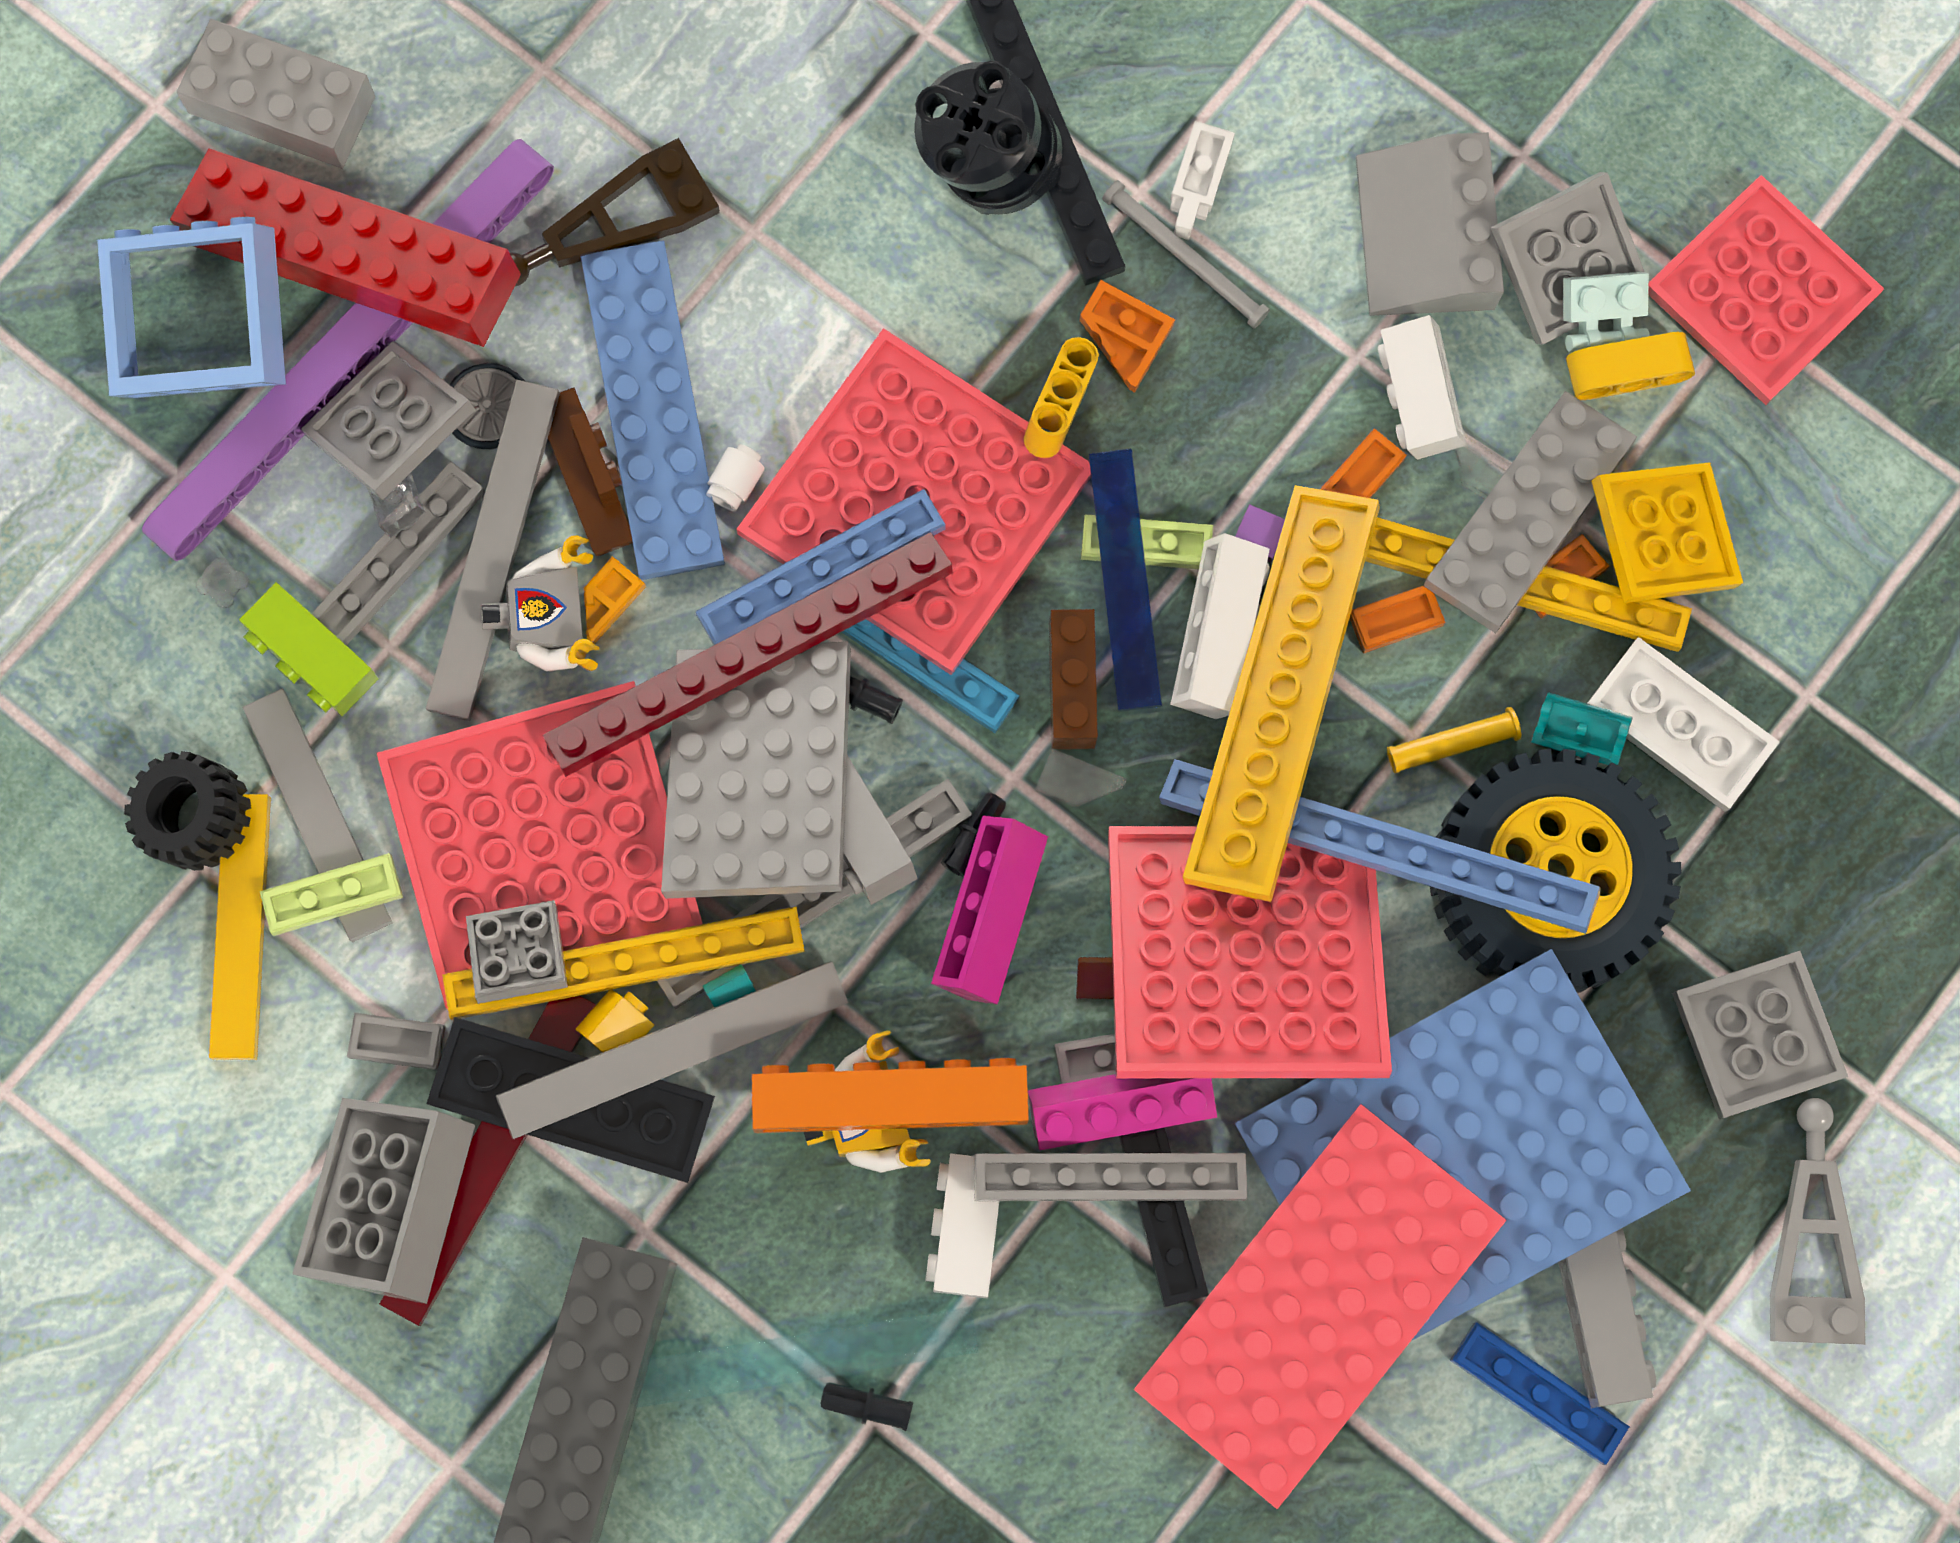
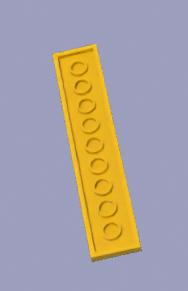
(1281, 694)

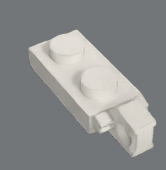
(1199, 175)

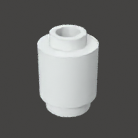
(735, 477)

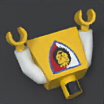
(878, 1148)

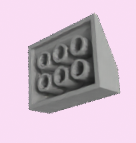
(1430, 226)
(384, 1199)

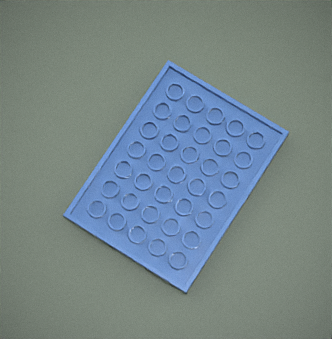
(1514, 1106)

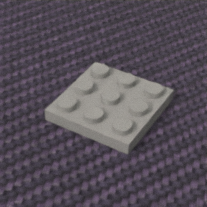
(1562, 238)
(388, 419)
(1759, 1034)

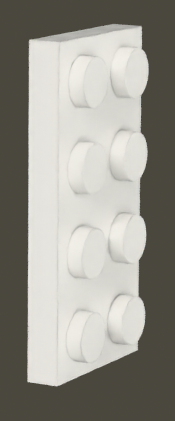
(1685, 724)

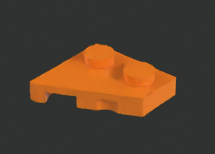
(1125, 331)

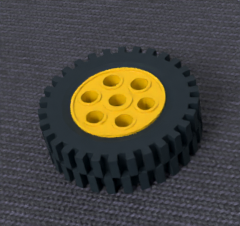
(1581, 799)

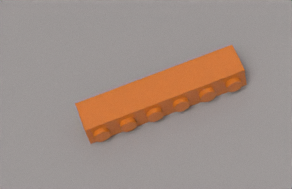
(889, 1098)

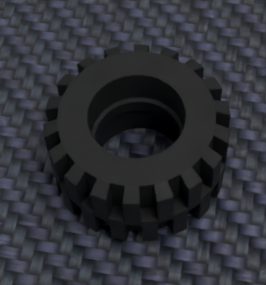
(158, 802)

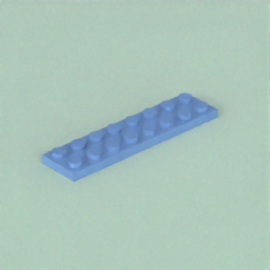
(652, 410)

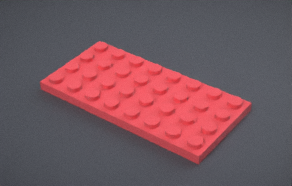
(1319, 1305)

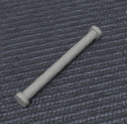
(1116, 195)

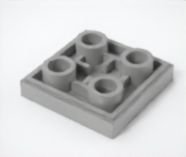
(516, 951)

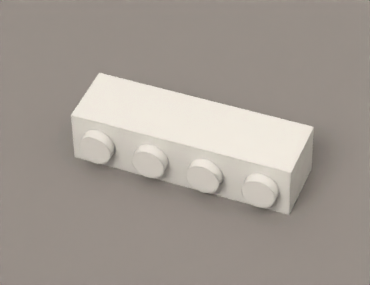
(1220, 624)

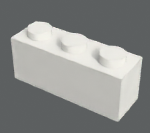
(1421, 388)
(965, 1233)

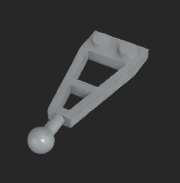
(1816, 1317)

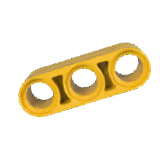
(1630, 365)
(1058, 413)

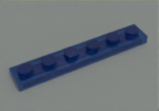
(1125, 580)

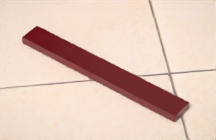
(489, 1160)

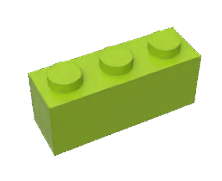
(307, 651)

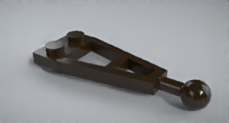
(678, 185)

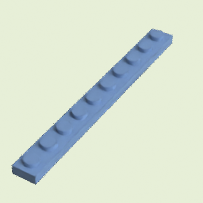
(1414, 856)

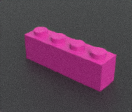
(989, 909)
(1116, 1107)

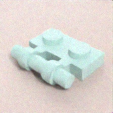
(1603, 298)

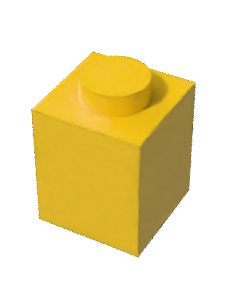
(615, 1021)

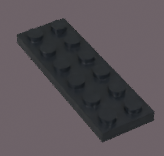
(646, 1128)

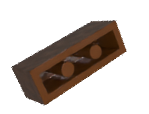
(1073, 679)

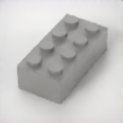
(276, 93)

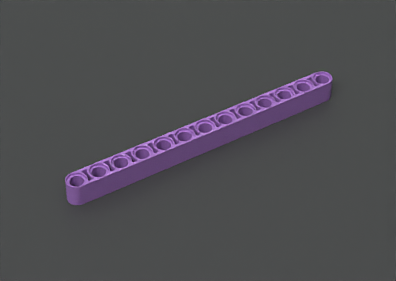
(327, 368)

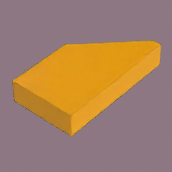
(609, 596)

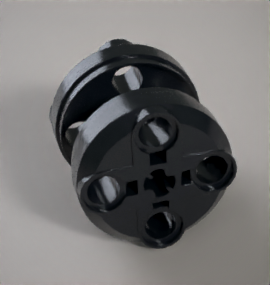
(988, 138)

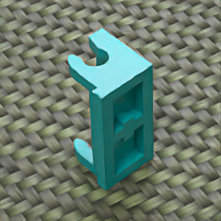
(1581, 728)

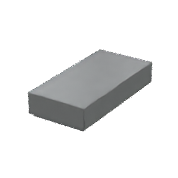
(396, 1041)

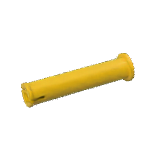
(1455, 741)

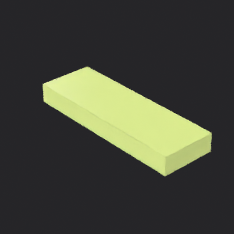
(1163, 541)
(331, 894)

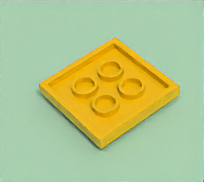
(1667, 532)

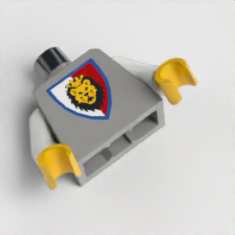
(545, 611)

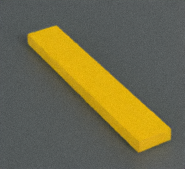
(240, 940)

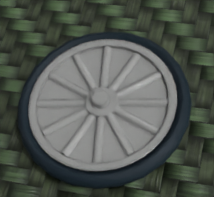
(490, 392)

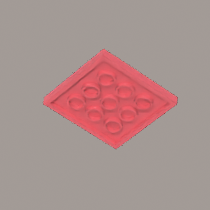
(1763, 289)

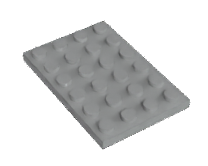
(761, 783)

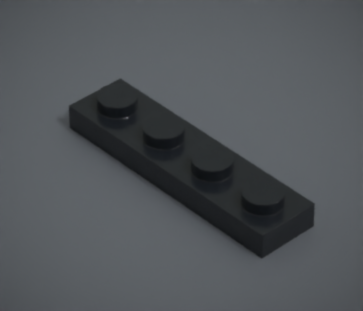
(1168, 1232)

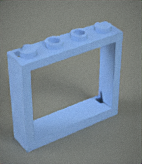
(262, 309)

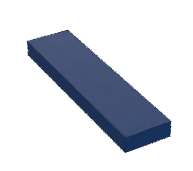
(1539, 1393)

